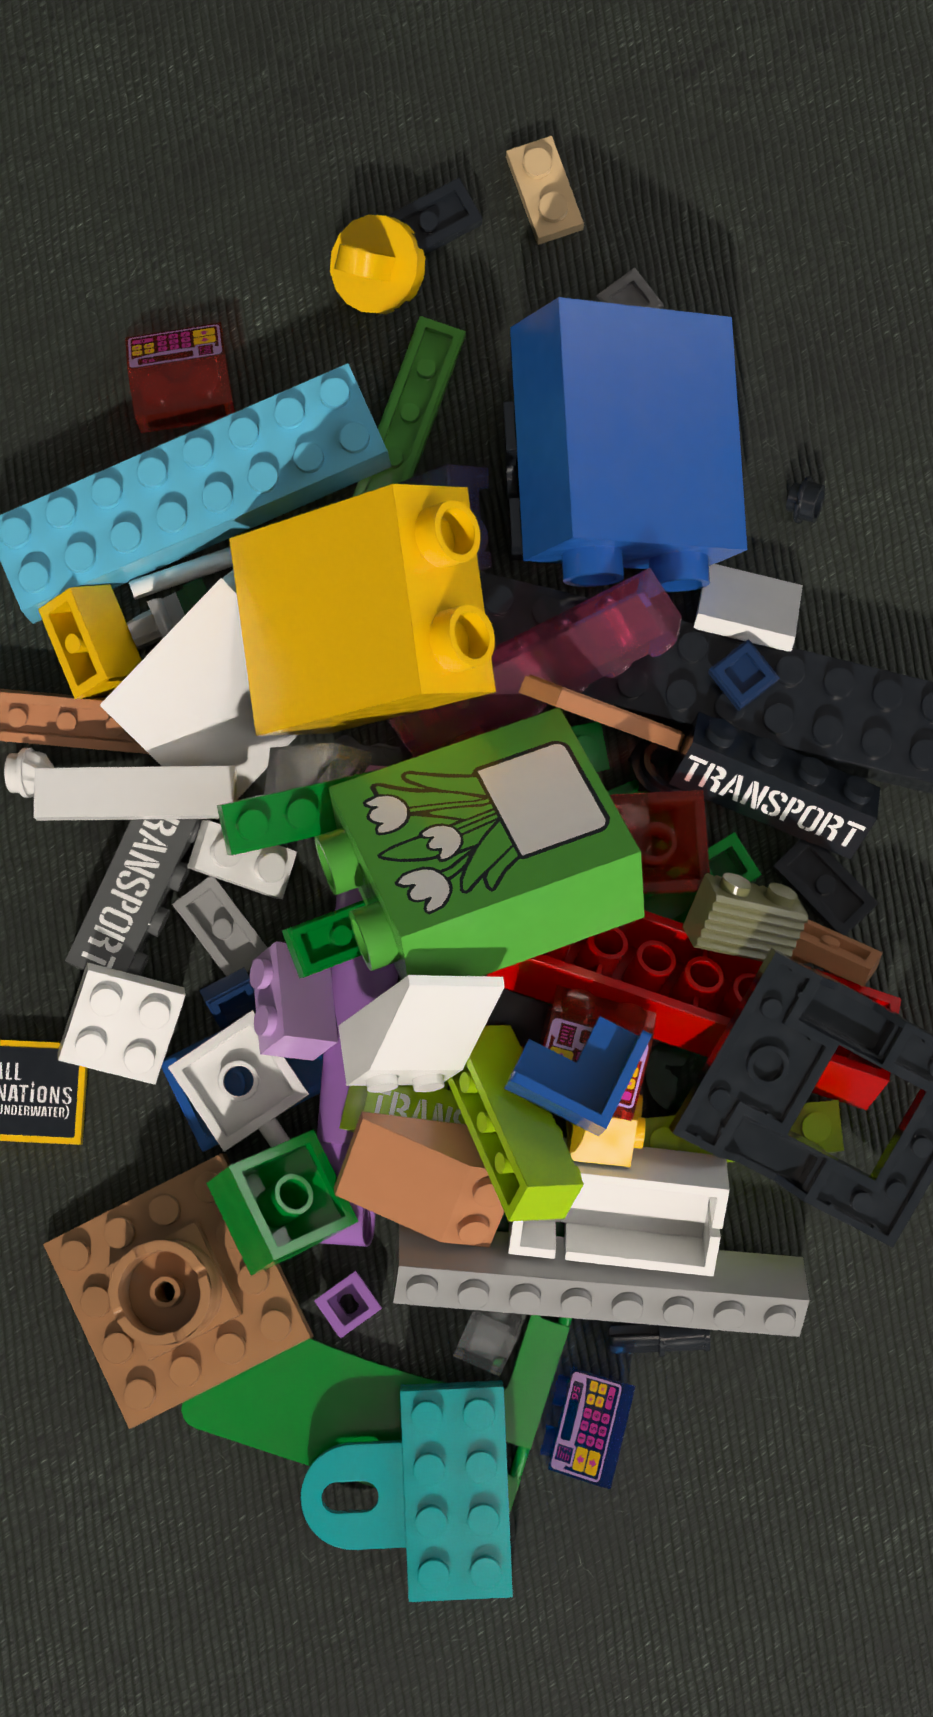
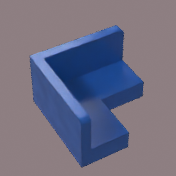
(585, 1089)

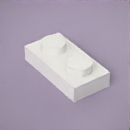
(257, 870)

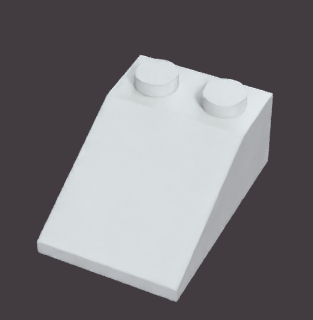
(417, 1032)

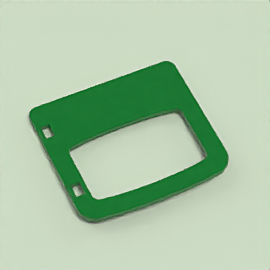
(331, 1397)

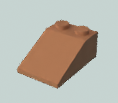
(421, 1178)

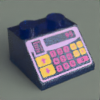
(588, 1425)

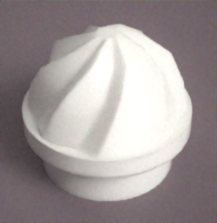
(20, 770)

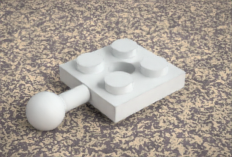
(231, 1116)

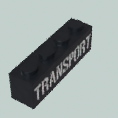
(775, 785)

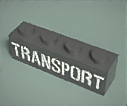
(134, 894)

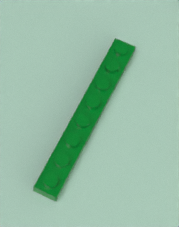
(309, 812)

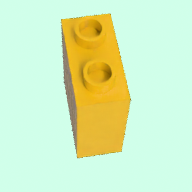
(363, 611)

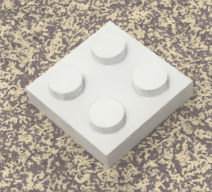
(121, 1023)

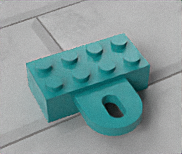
(436, 1492)

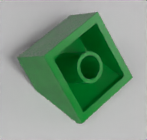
(281, 1202)

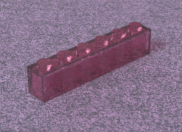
(568, 650)

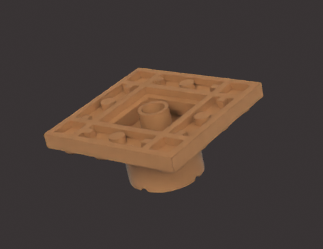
(213, 1326)

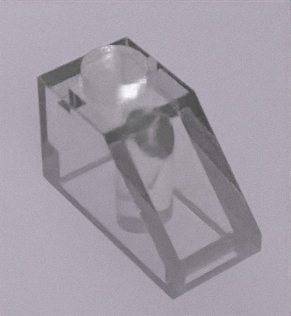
(312, 764)
(489, 1339)

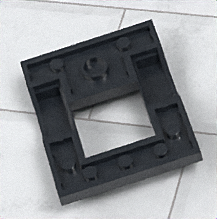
(768, 1070)

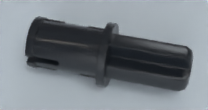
(656, 1338)

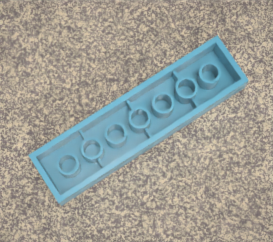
(192, 491)

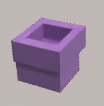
(334, 1312)

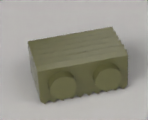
(744, 918)

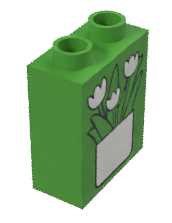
(482, 853)

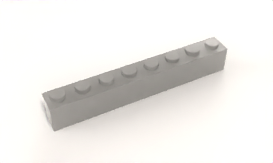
(744, 1295)

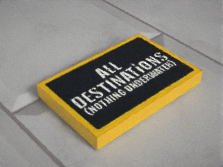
(40, 1095)

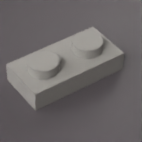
(220, 926)

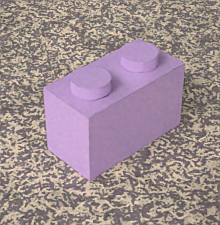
(291, 1013)

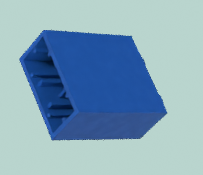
(627, 442)

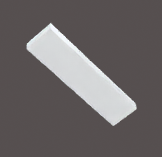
(133, 792)

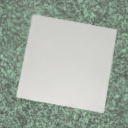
(193, 695)

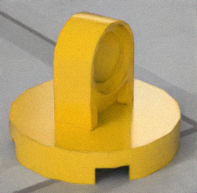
(377, 264)

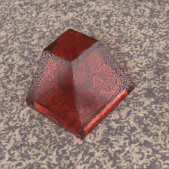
(670, 838)

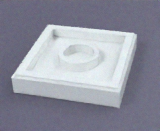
(749, 607)

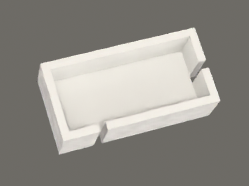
(639, 1214)

